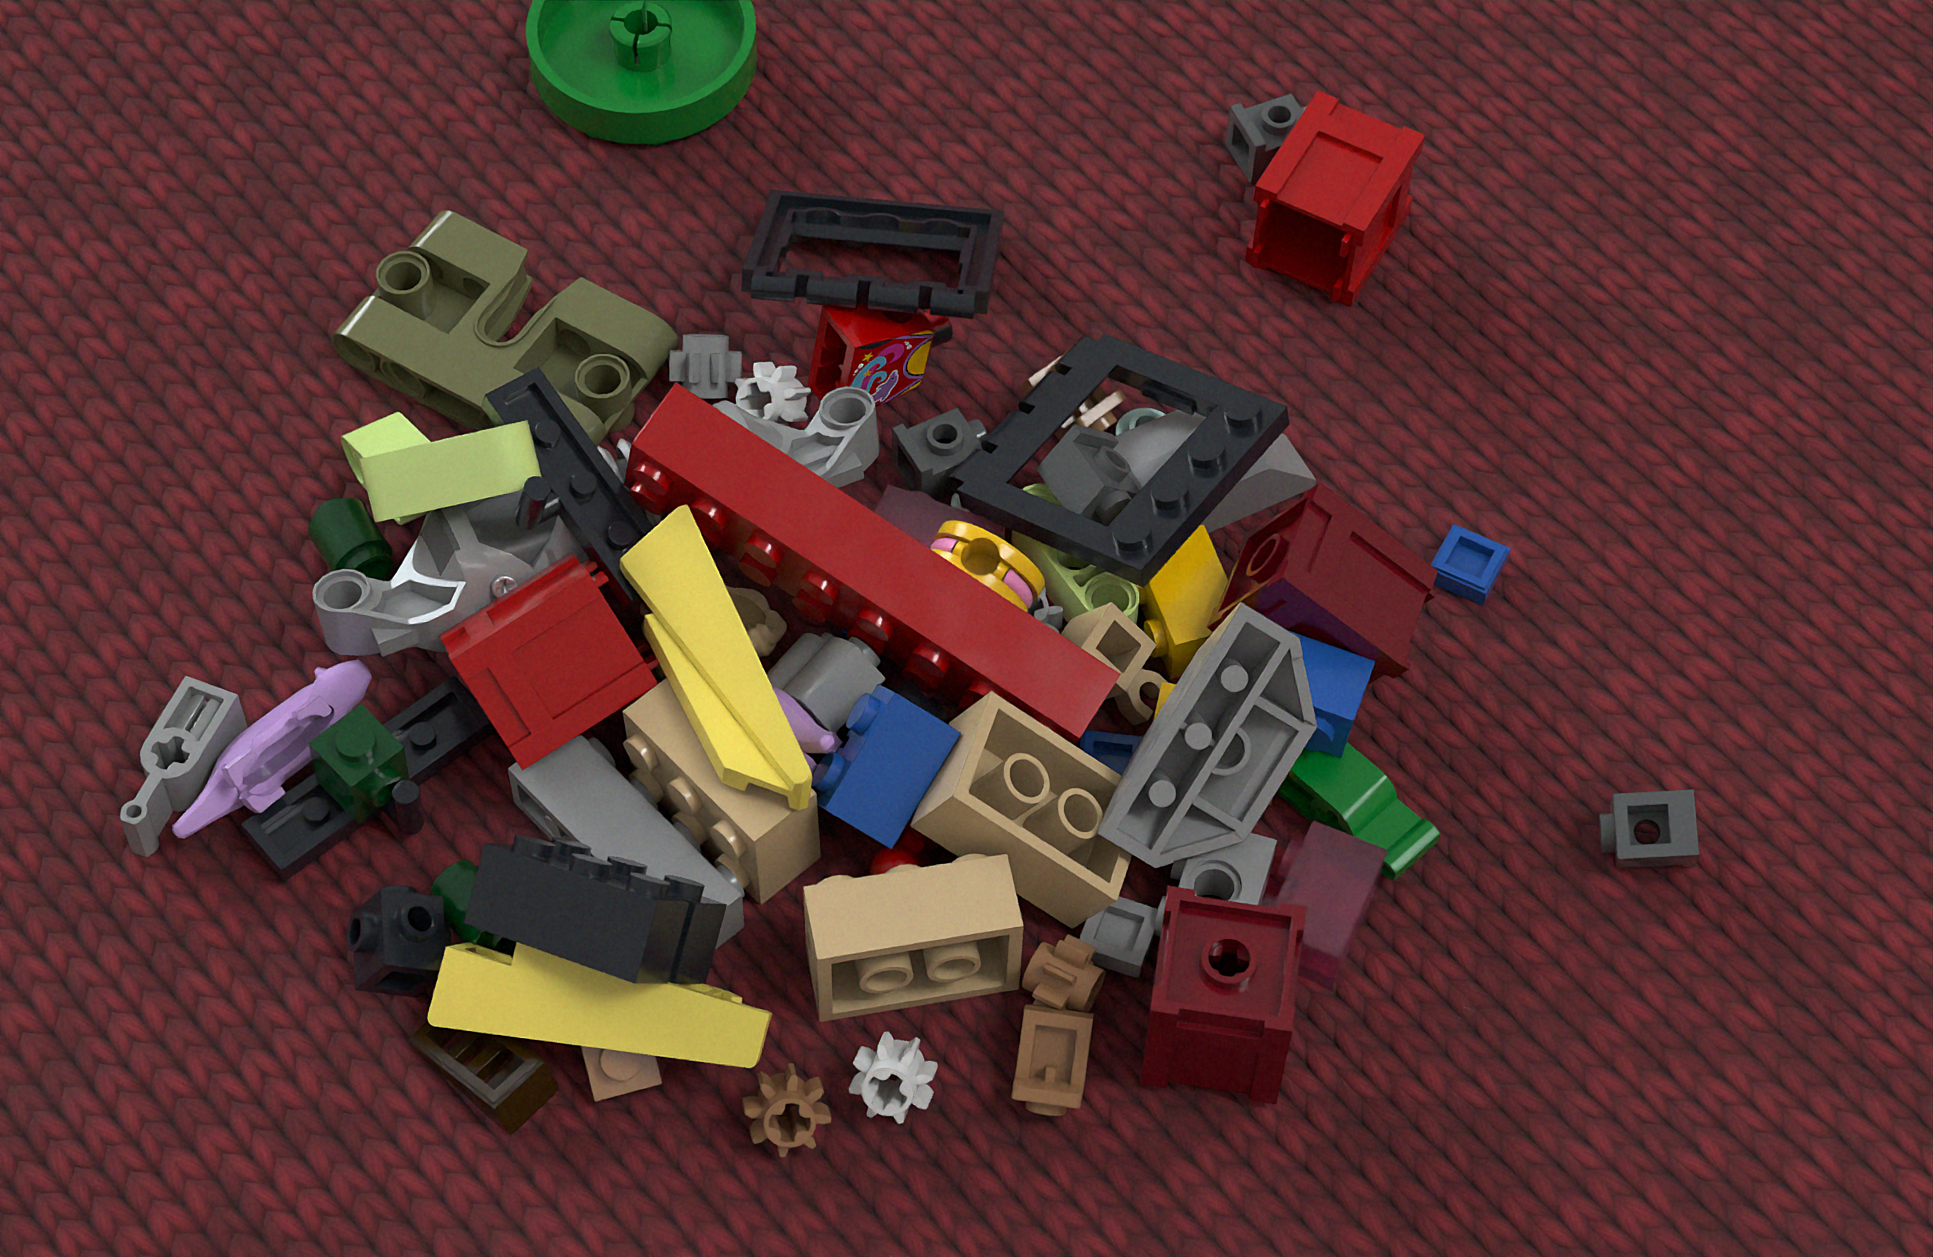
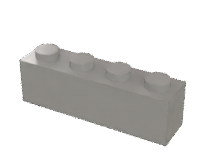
(587, 801)

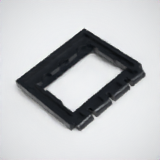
(858, 222)
(1171, 503)

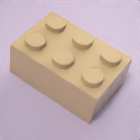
(1031, 797)
(742, 830)
(913, 936)

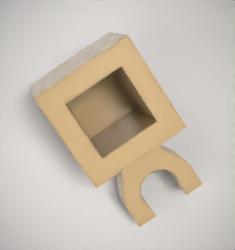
(1123, 647)

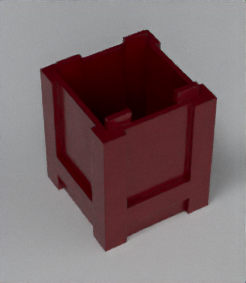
(1333, 580)
(1223, 995)

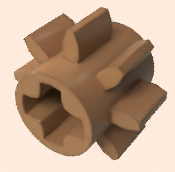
(1064, 975)
(771, 1101)

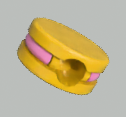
(990, 561)

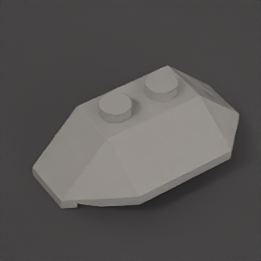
(1272, 479)
(1216, 745)

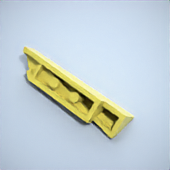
(713, 661)
(576, 1005)

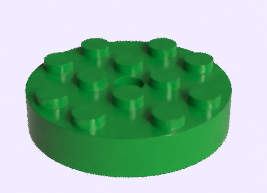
(687, 72)

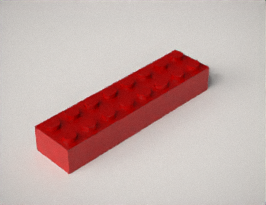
(858, 568)

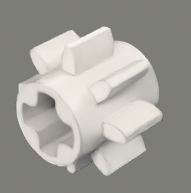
(776, 384)
(886, 1095)

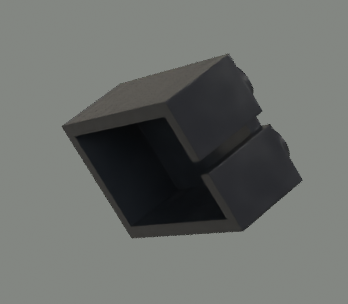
(596, 911)

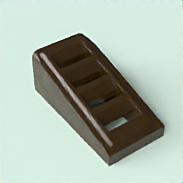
(511, 1093)

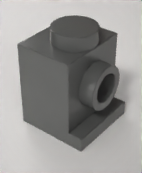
(1259, 132)
(934, 450)
(1089, 474)
(1668, 812)

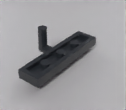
(573, 479)
(311, 821)

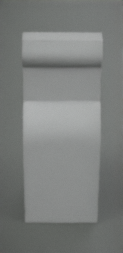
(180, 758)

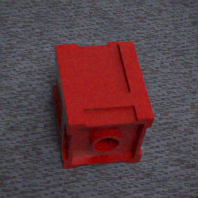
(1333, 198)
(549, 659)

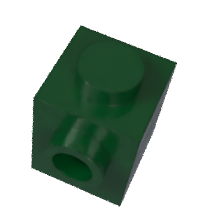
(358, 763)

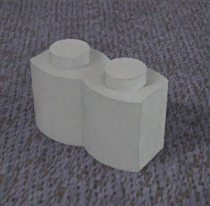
(827, 676)

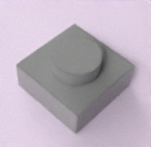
(1122, 936)

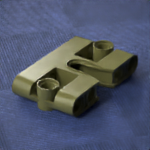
(457, 293)

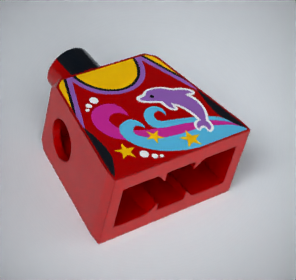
(874, 350)

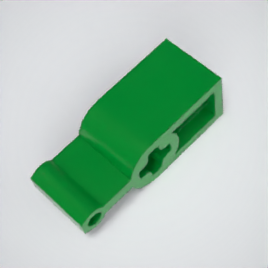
(1359, 801)

